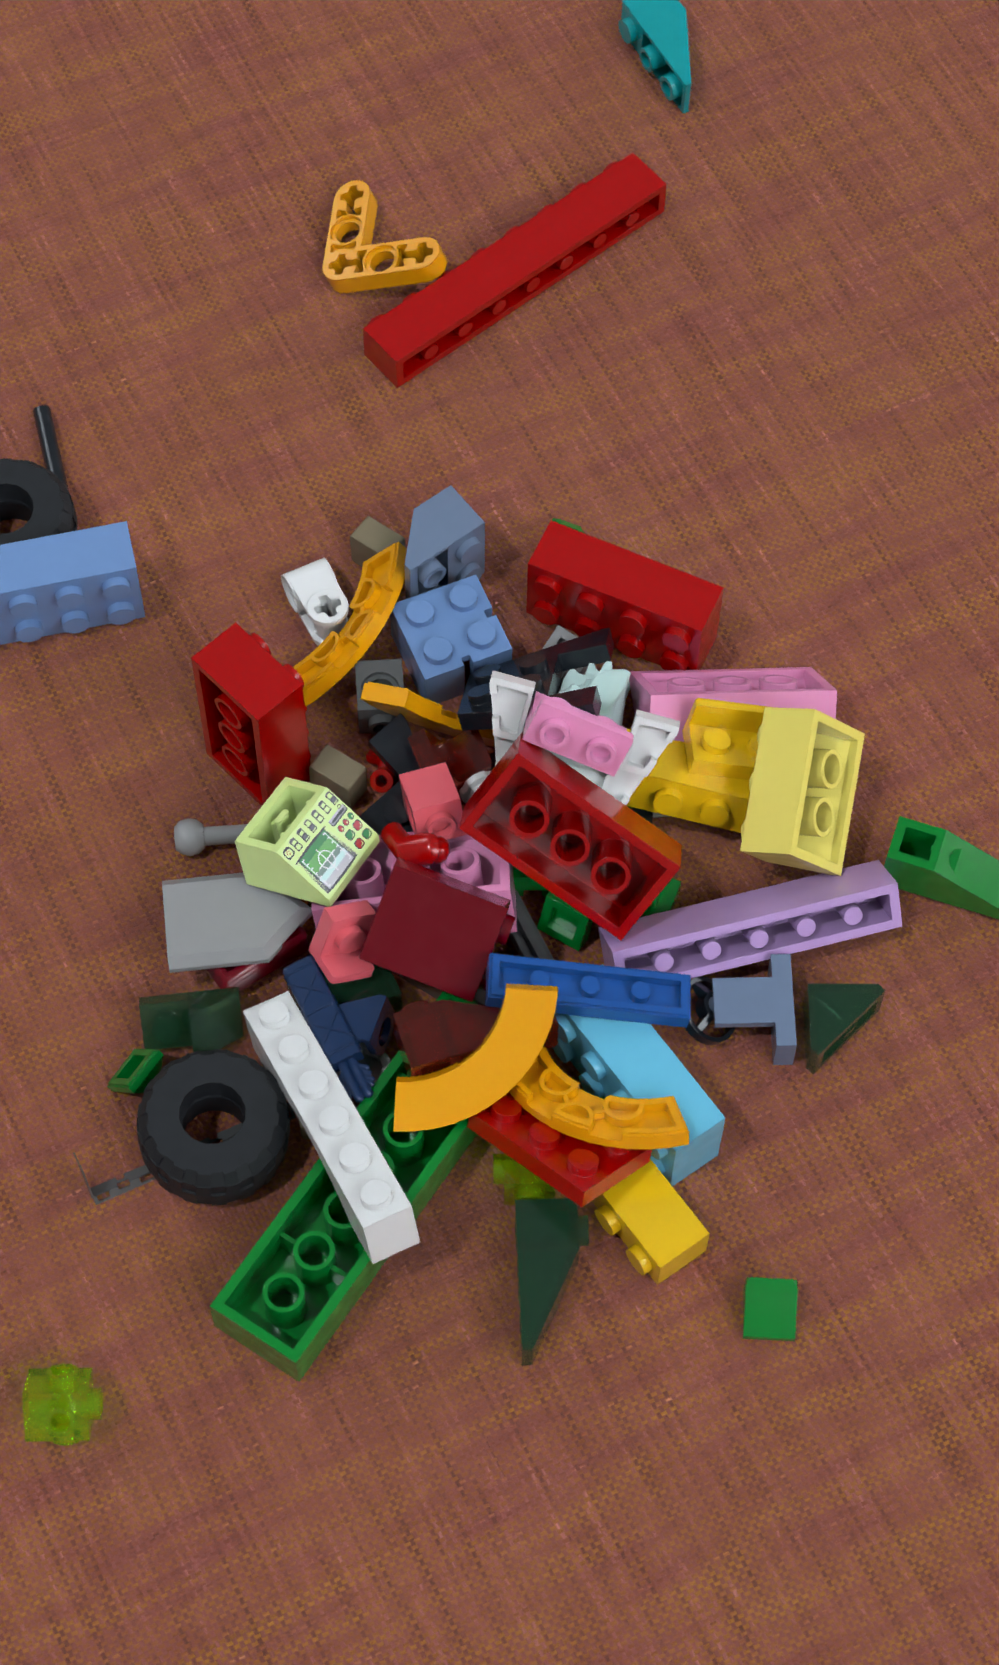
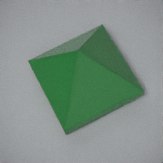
(137, 1071)

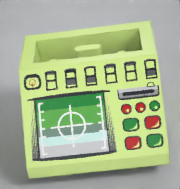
(304, 843)

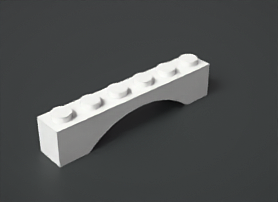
(345, 1146)

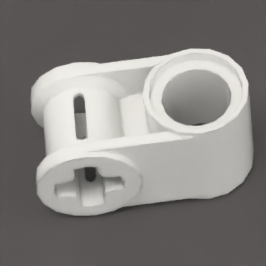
(317, 599)

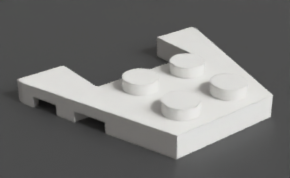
(651, 734)

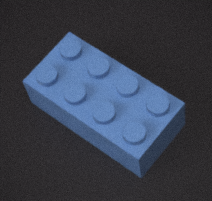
(68, 583)

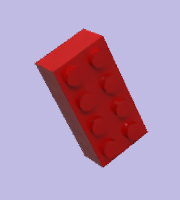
(646, 604)
(251, 712)
(571, 837)

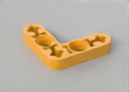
(353, 264)

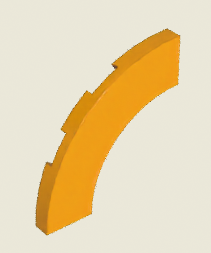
(371, 606)
(416, 709)
(488, 1072)
(607, 1122)

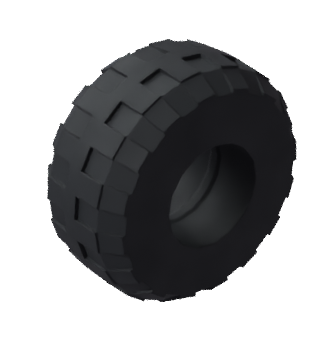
(34, 496)
(213, 1170)

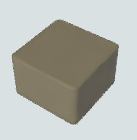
(371, 539)
(339, 774)

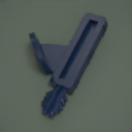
(341, 1026)

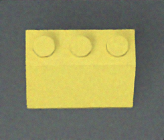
(802, 790)

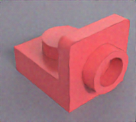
(340, 941)

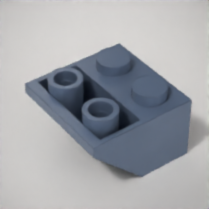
(443, 543)

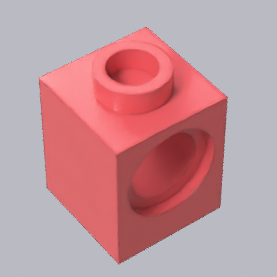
(432, 801)

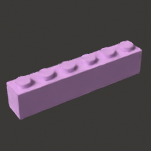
(760, 923)

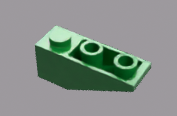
(943, 867)

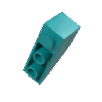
(661, 39)

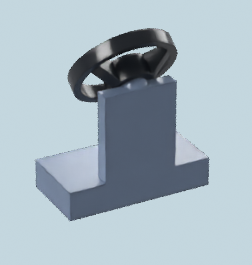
(749, 1004)

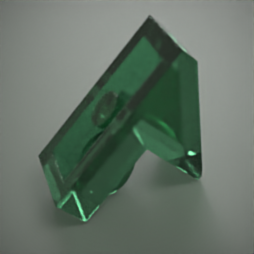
(193, 1019)

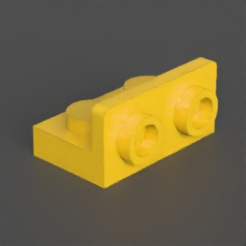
(722, 738)

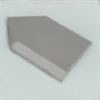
(226, 922)

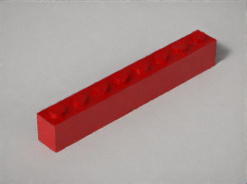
(513, 269)

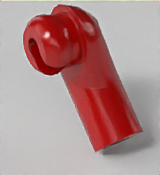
(382, 778)
(416, 848)

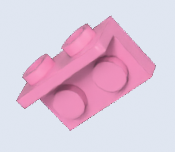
(576, 734)

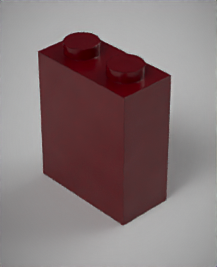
(436, 929)

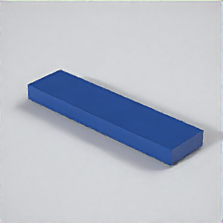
(596, 989)

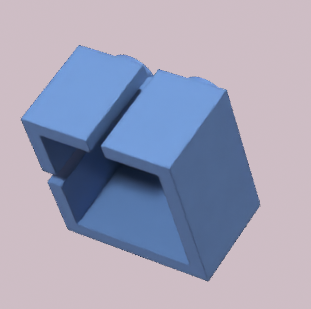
(442, 632)

